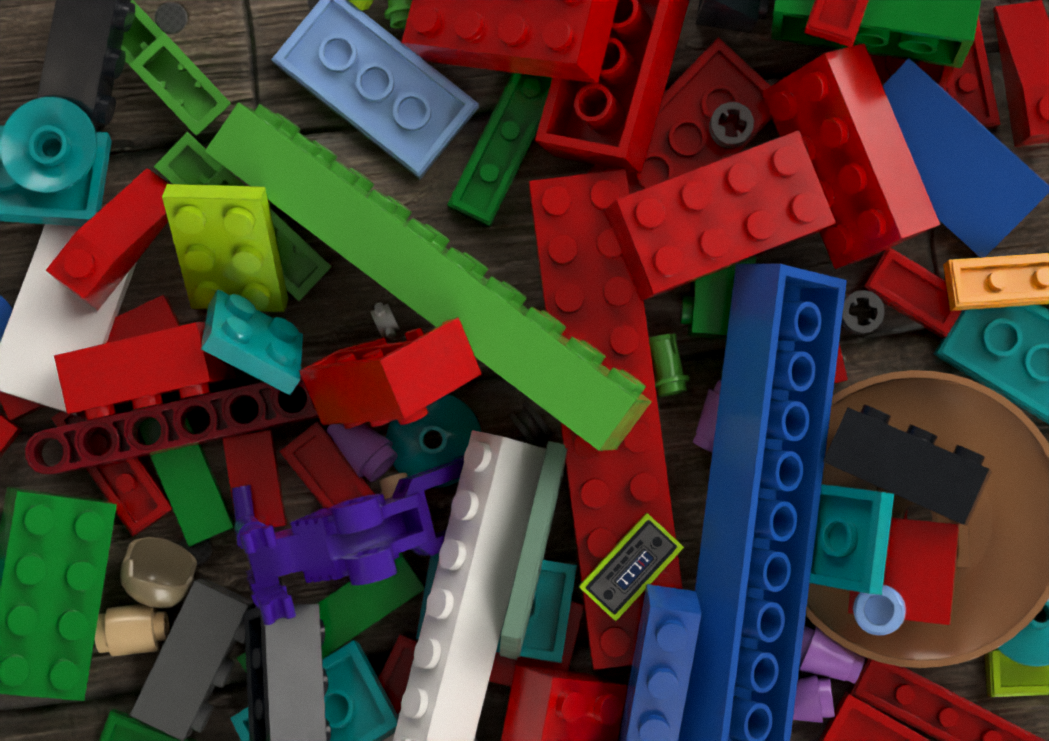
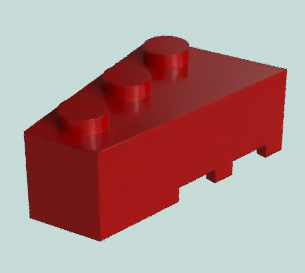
(139, 371)
(390, 380)

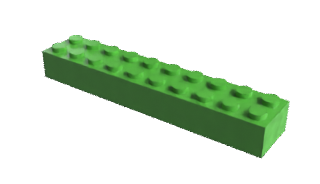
(430, 279)

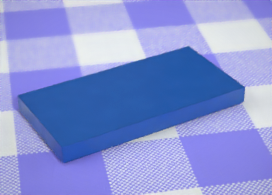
(967, 171)

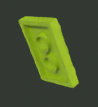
(226, 244)

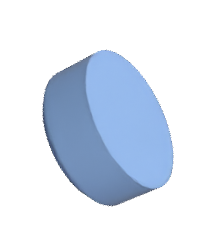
(880, 613)

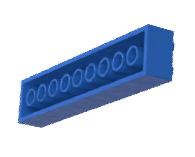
(763, 502)

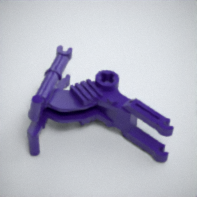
(339, 541)

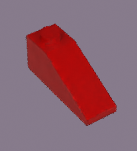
(1024, 57)
(112, 241)

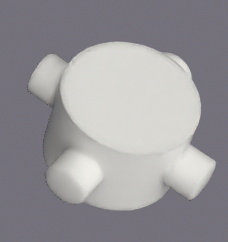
(385, 320)

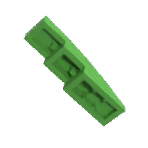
(171, 74)
(191, 165)

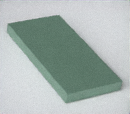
(533, 551)

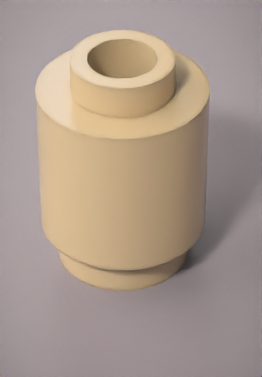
(131, 630)

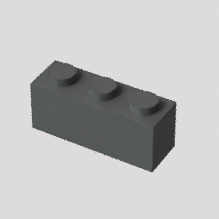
(193, 660)

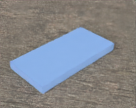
(375, 84)

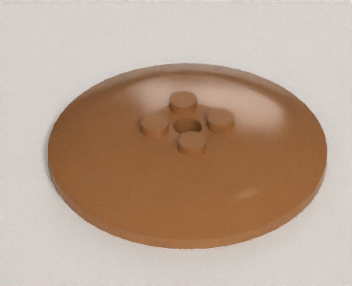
(999, 553)

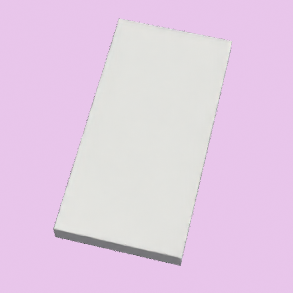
(49, 323)

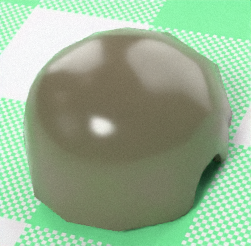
(157, 572)

